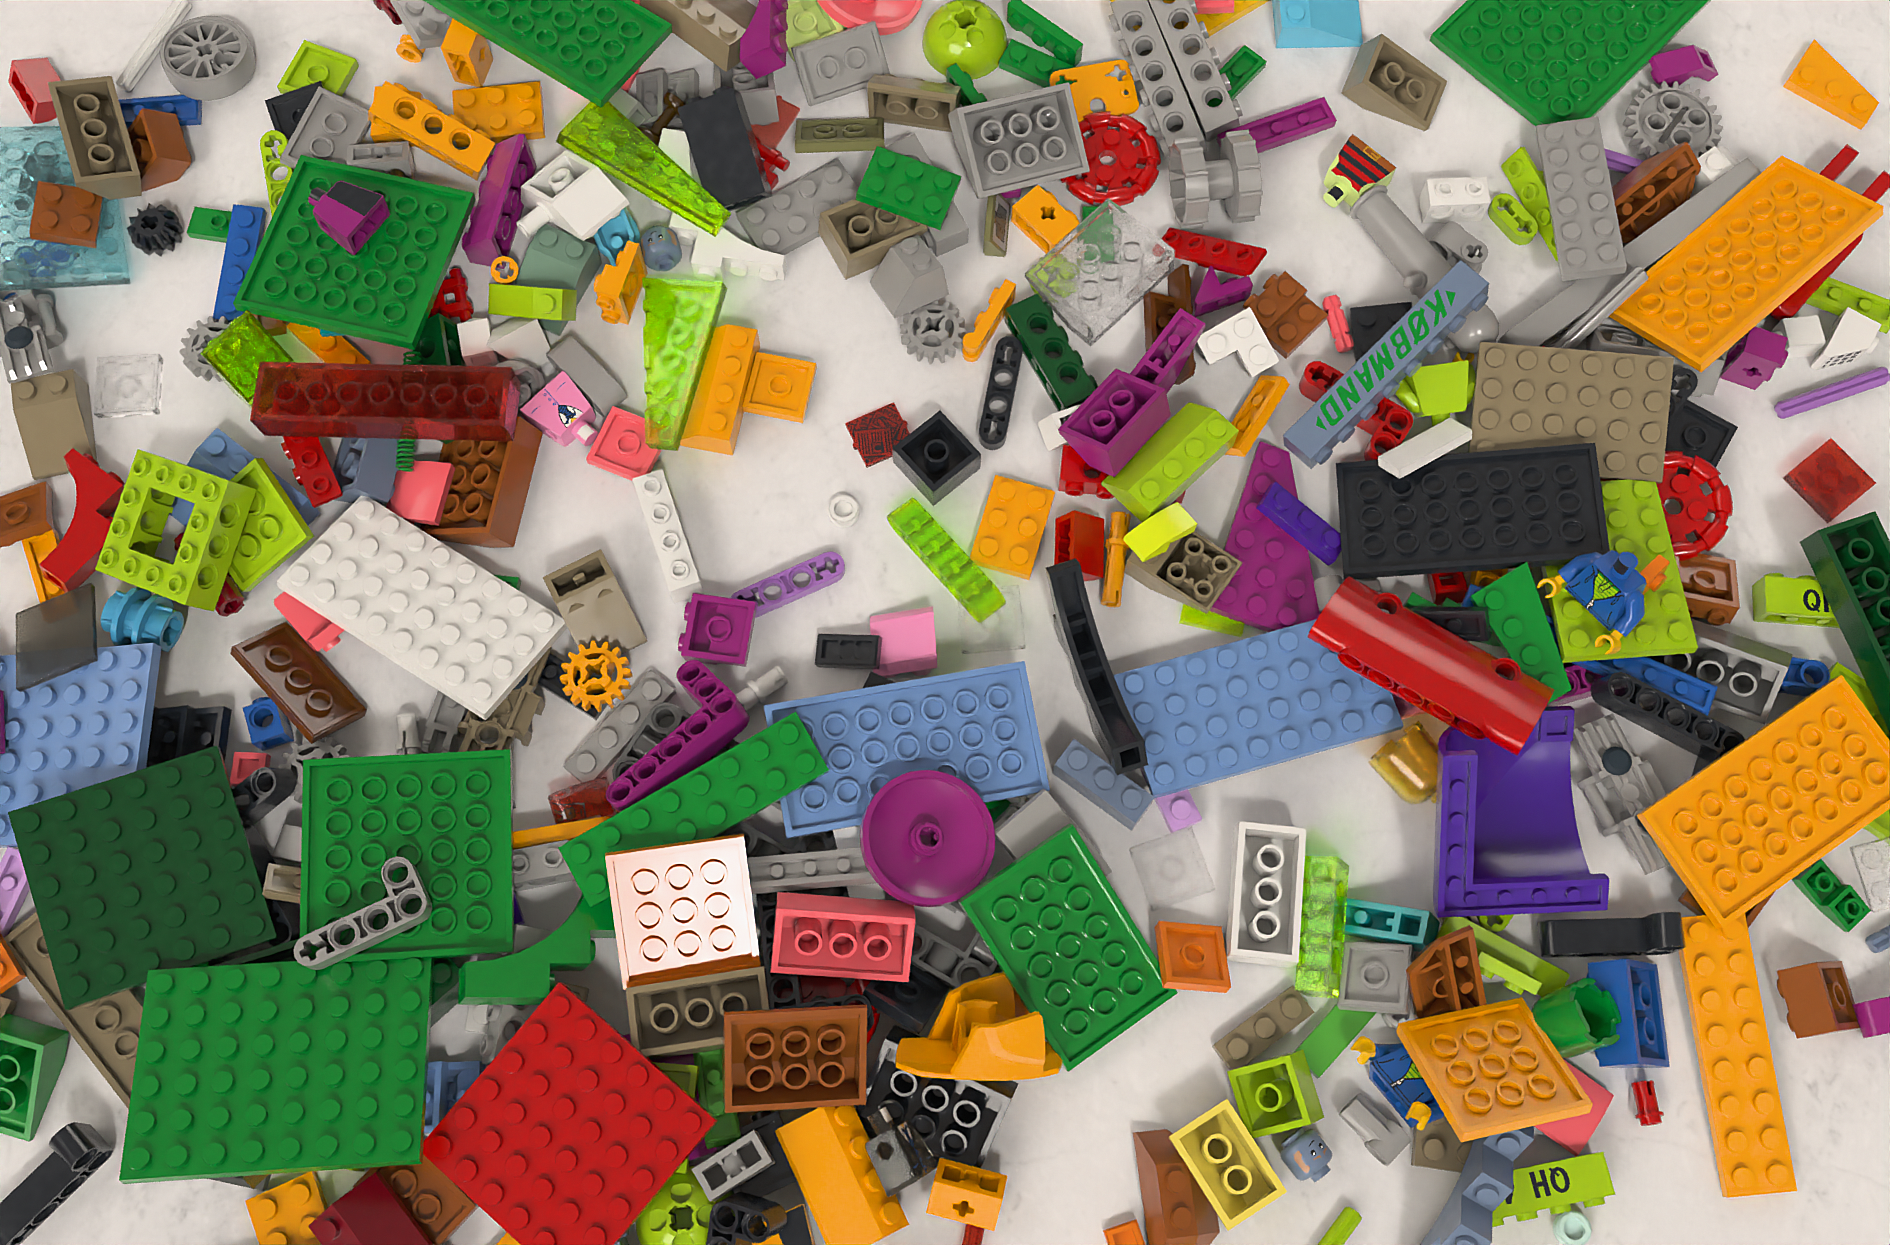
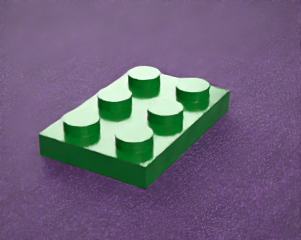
(908, 188)

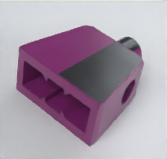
(348, 213)

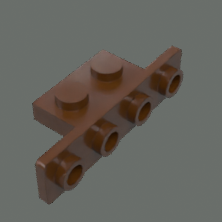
(1161, 308)

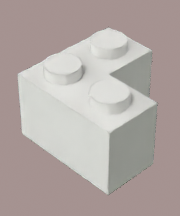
(1239, 334)

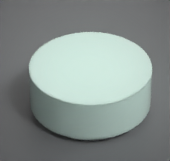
(1572, 1228)

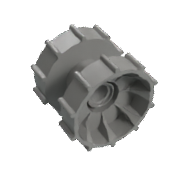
(1231, 178)

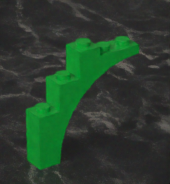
(526, 975)

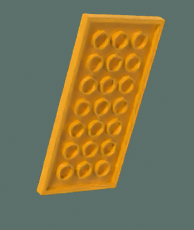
(1745, 262)
(1775, 802)

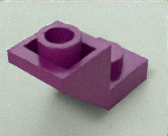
(1681, 65)

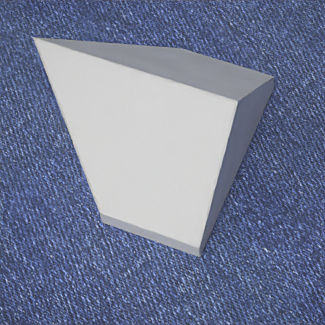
(521, 341)

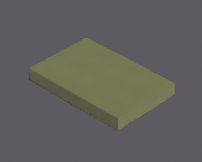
(839, 135)

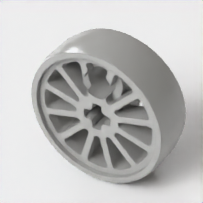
(209, 49)

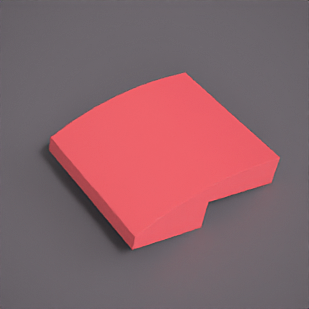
(422, 493)
(1576, 1131)

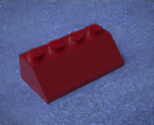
(369, 1216)

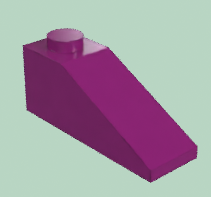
(1170, 351)

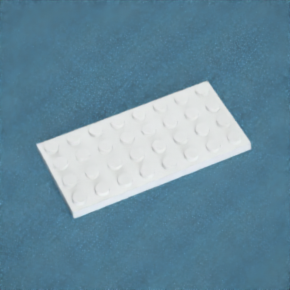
(423, 605)

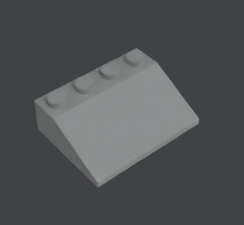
(1019, 140)

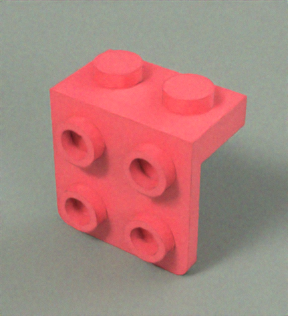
(310, 625)

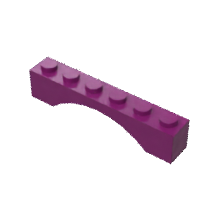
(764, 41)

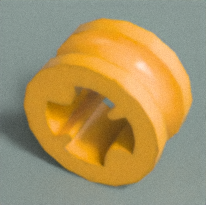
(408, 50)
(512, 266)

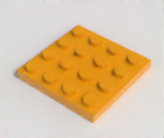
(1493, 1069)

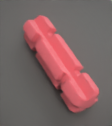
(1338, 323)

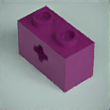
(1754, 358)

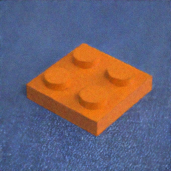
(1192, 957)

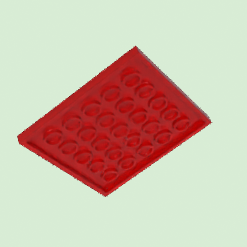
(567, 1130)

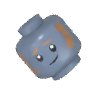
(660, 247)
(1306, 1155)

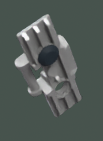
(25, 347)
(1633, 780)

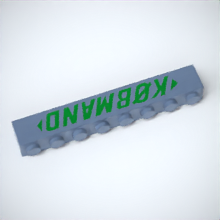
(1386, 365)

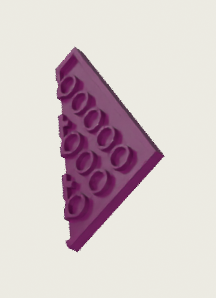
(1276, 575)

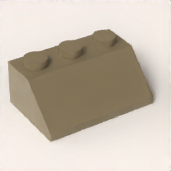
(912, 101)

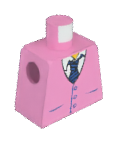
(561, 412)

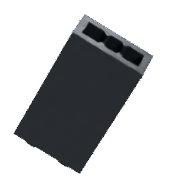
(725, 148)

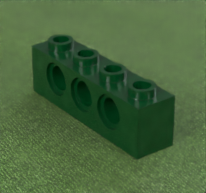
(1033, 314)
(440, 345)

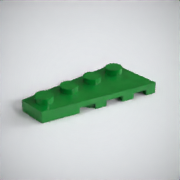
(1523, 628)

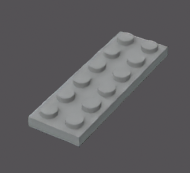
(1580, 199)

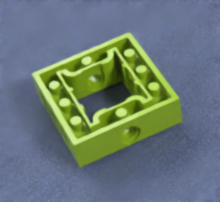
(206, 544)

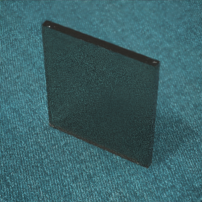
(56, 637)

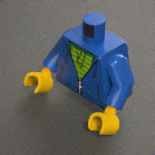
(1607, 589)
(1399, 1081)

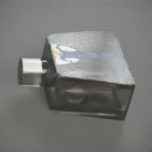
(898, 1153)

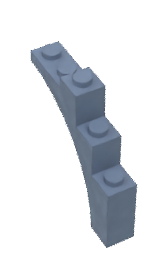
(1480, 1190)

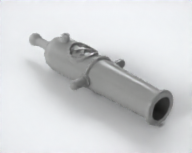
(1418, 262)

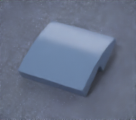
(446, 1086)

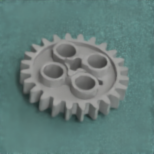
(1655, 111)

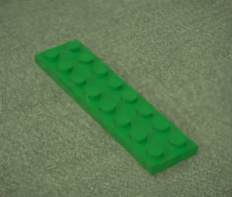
(701, 802)

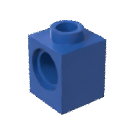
(275, 734)

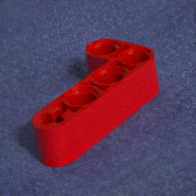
(1378, 425)

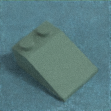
(558, 262)

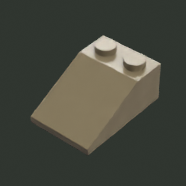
(1394, 84)
(863, 234)
(53, 419)

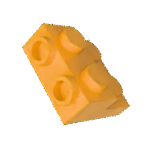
(621, 285)

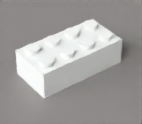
(1265, 894)

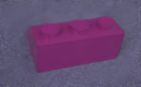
(1116, 421)

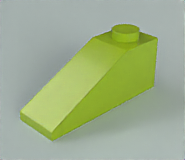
(532, 302)

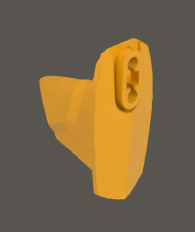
(981, 1038)

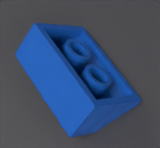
(1639, 1002)

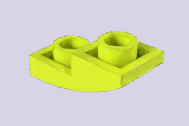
(1160, 530)

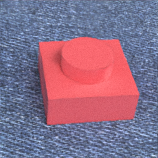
(245, 764)

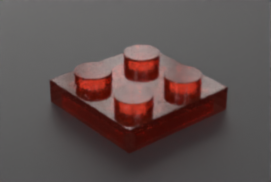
(1829, 480)

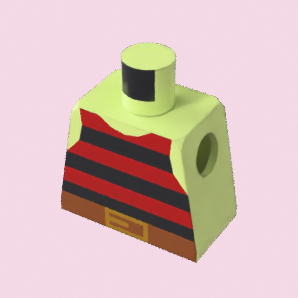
(1355, 173)

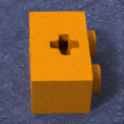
(466, 54)
(1043, 218)
(967, 1194)

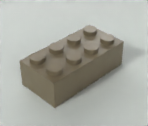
(689, 1012)

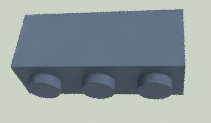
(1101, 785)

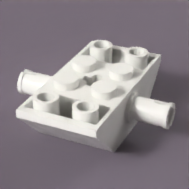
(571, 196)

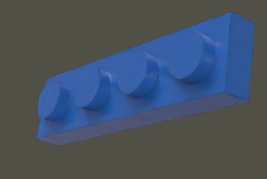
(242, 243)

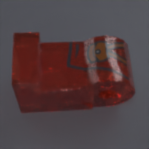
(581, 801)

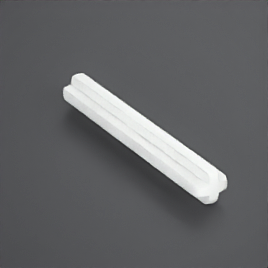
(151, 45)

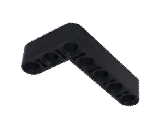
(1654, 718)
(255, 799)
(778, 981)

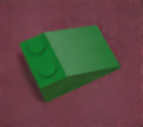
(29, 1070)

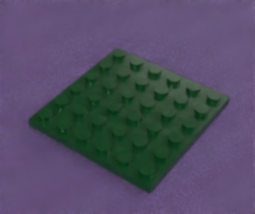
(142, 876)

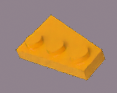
(1831, 87)

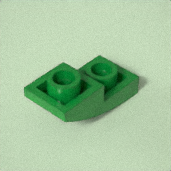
(1833, 899)

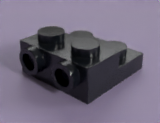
(780, 1173)

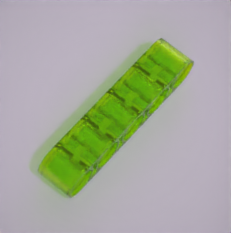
(946, 560)

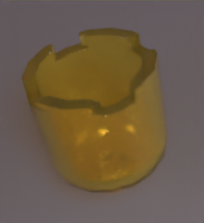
(1409, 765)

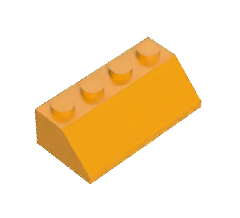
(721, 390)
(839, 1177)

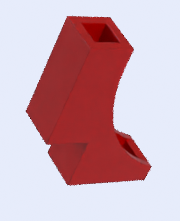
(81, 546)

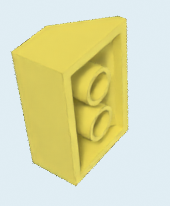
(1227, 1164)

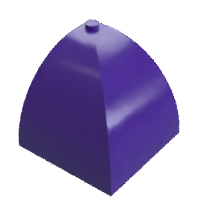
(1510, 827)

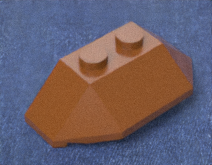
(1654, 190)
(1446, 975)
(1171, 1197)

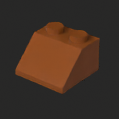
(158, 148)
(1817, 999)

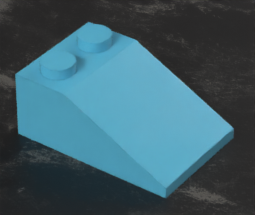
(1317, 23)

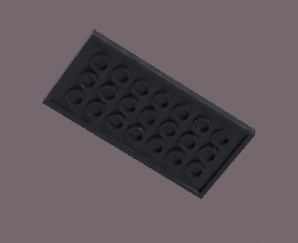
(1472, 512)

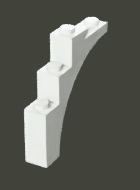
(721, 253)

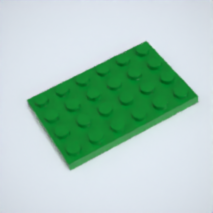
(1067, 946)

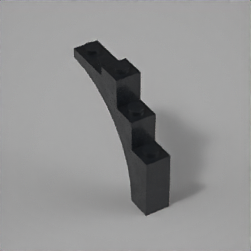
(1091, 670)

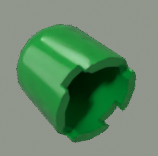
(1578, 1018)

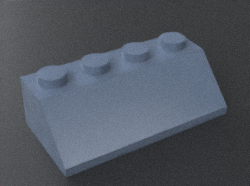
(366, 468)

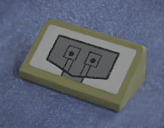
(996, 226)

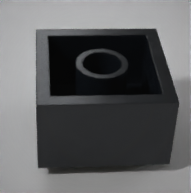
(936, 457)

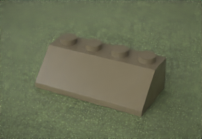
(96, 137)

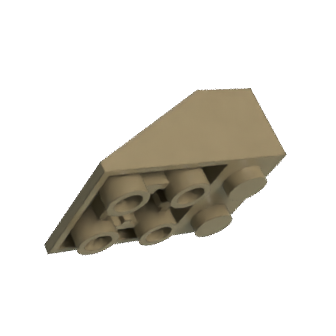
(1188, 572)
(594, 604)

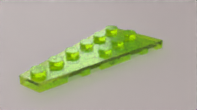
(626, 153)
(676, 345)

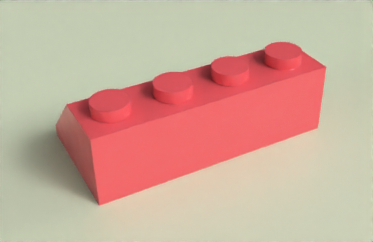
(842, 937)

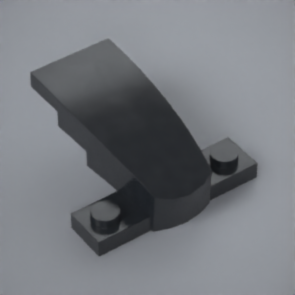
(186, 731)

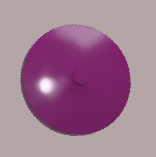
(927, 838)

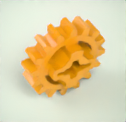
(603, 665)

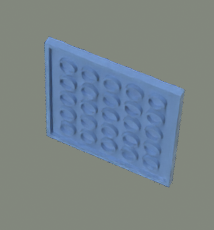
(75, 727)

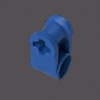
(1795, 681)

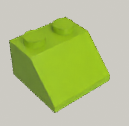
(1276, 1094)

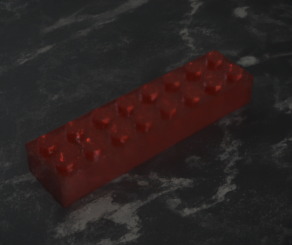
(386, 401)

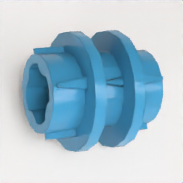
(141, 619)

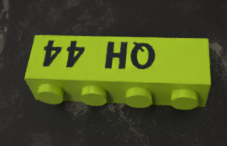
(1791, 601)
(1556, 1187)

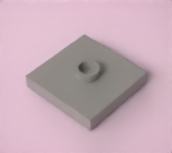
(1375, 977)

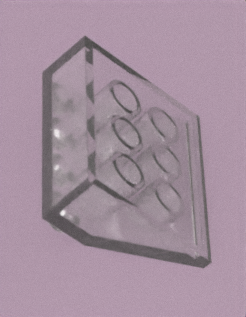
(1101, 271)

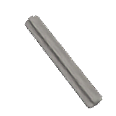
(1602, 309)

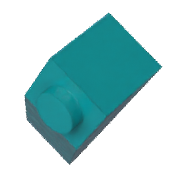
(1390, 924)

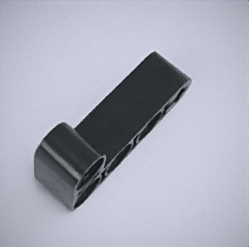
(1644, 936)
(76, 1156)
(747, 1223)

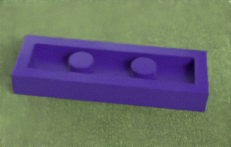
(1301, 523)

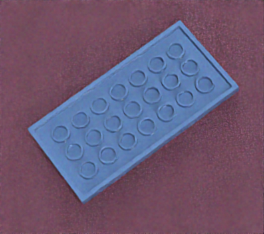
(1249, 708)
(956, 723)

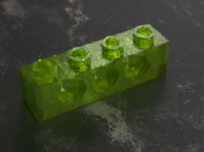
(1322, 926)

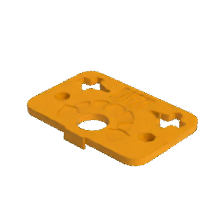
(1093, 84)

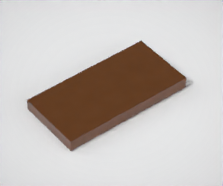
(298, 682)

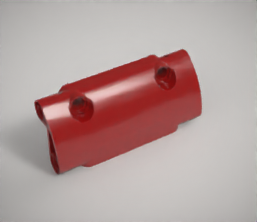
(1430, 666)

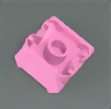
(906, 642)

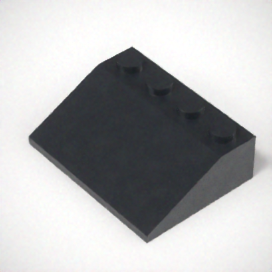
(949, 1114)

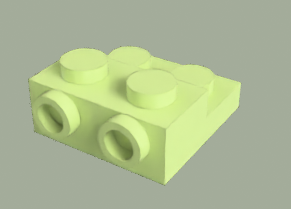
(807, 23)

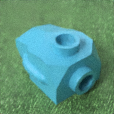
(615, 234)

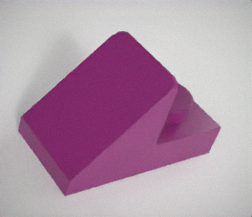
(1216, 296)

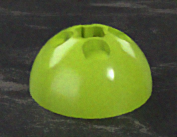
(965, 35)
(657, 1221)

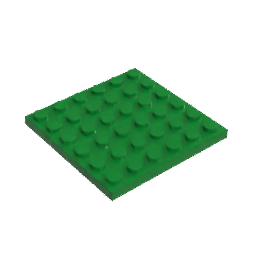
(388, 283)
(440, 814)

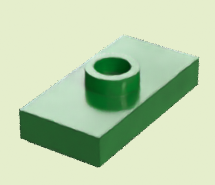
(209, 224)

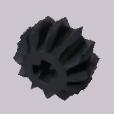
(155, 229)

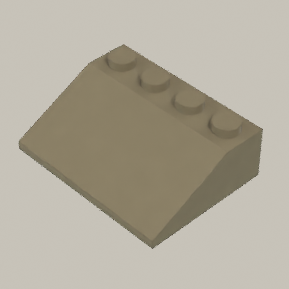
(707, 25)

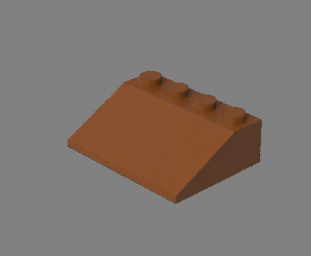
(487, 488)
(794, 1058)

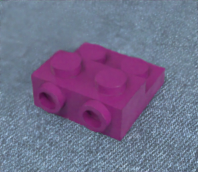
(717, 630)

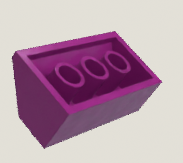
(499, 202)

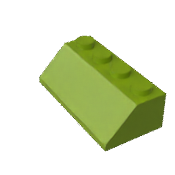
(1172, 460)

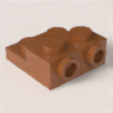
(1285, 313)
(1710, 587)

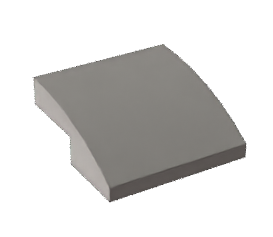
(654, 85)

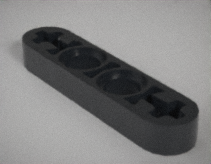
(999, 392)

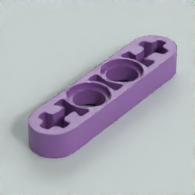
(784, 581)

